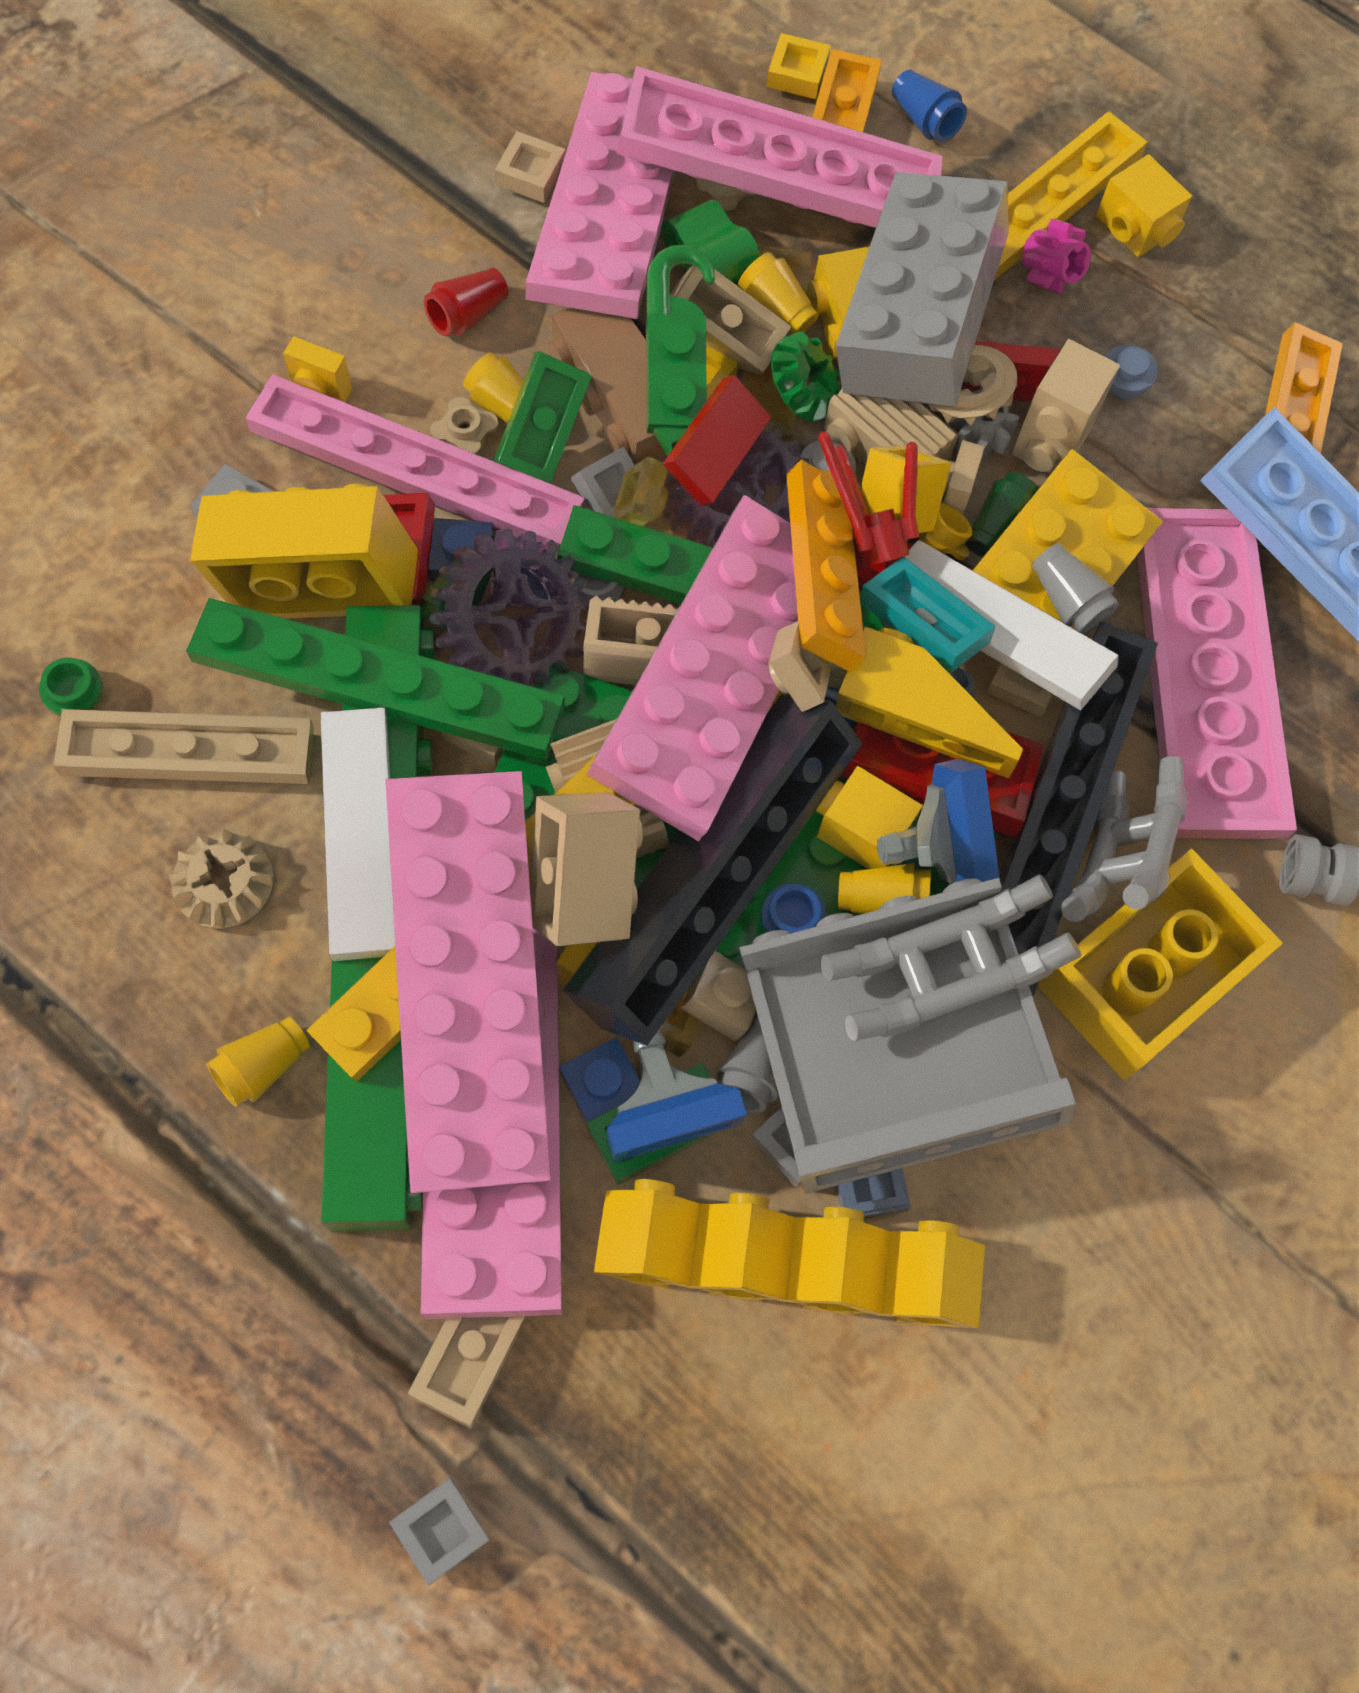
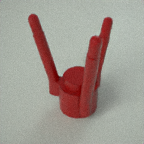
(878, 533)

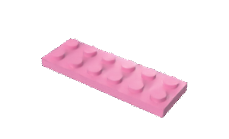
(764, 148)
(601, 213)
(1215, 675)
(707, 678)
(466, 981)
(501, 1244)

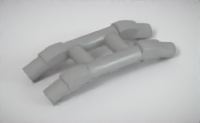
(1145, 869)
(970, 928)

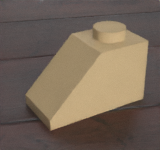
(734, 320)

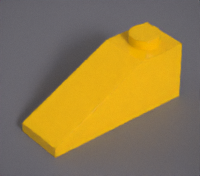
(916, 699)

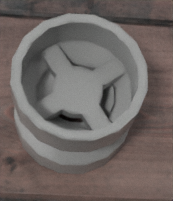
(1320, 870)

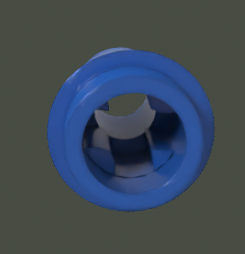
(930, 105)

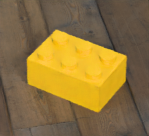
(305, 550)
(1159, 966)

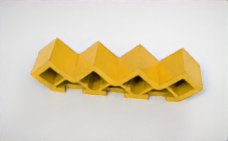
(814, 1261)

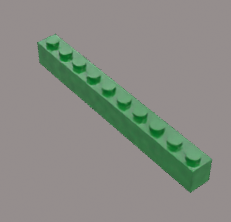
(366, 1119)

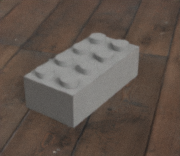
(924, 288)

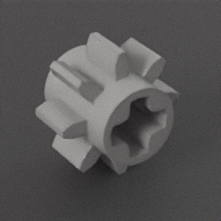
(986, 431)

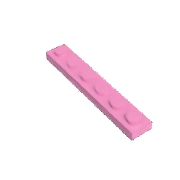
(410, 461)

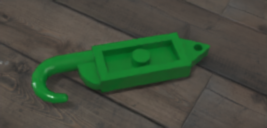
(674, 348)

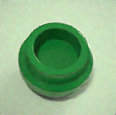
(70, 685)

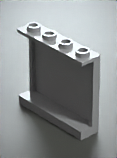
(905, 1095)

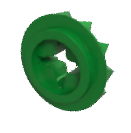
(791, 363)

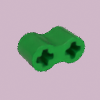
(713, 233)

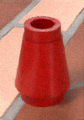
(462, 301)

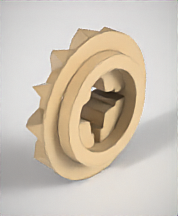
(997, 381)
(249, 884)

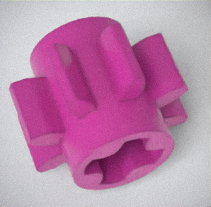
(1056, 256)

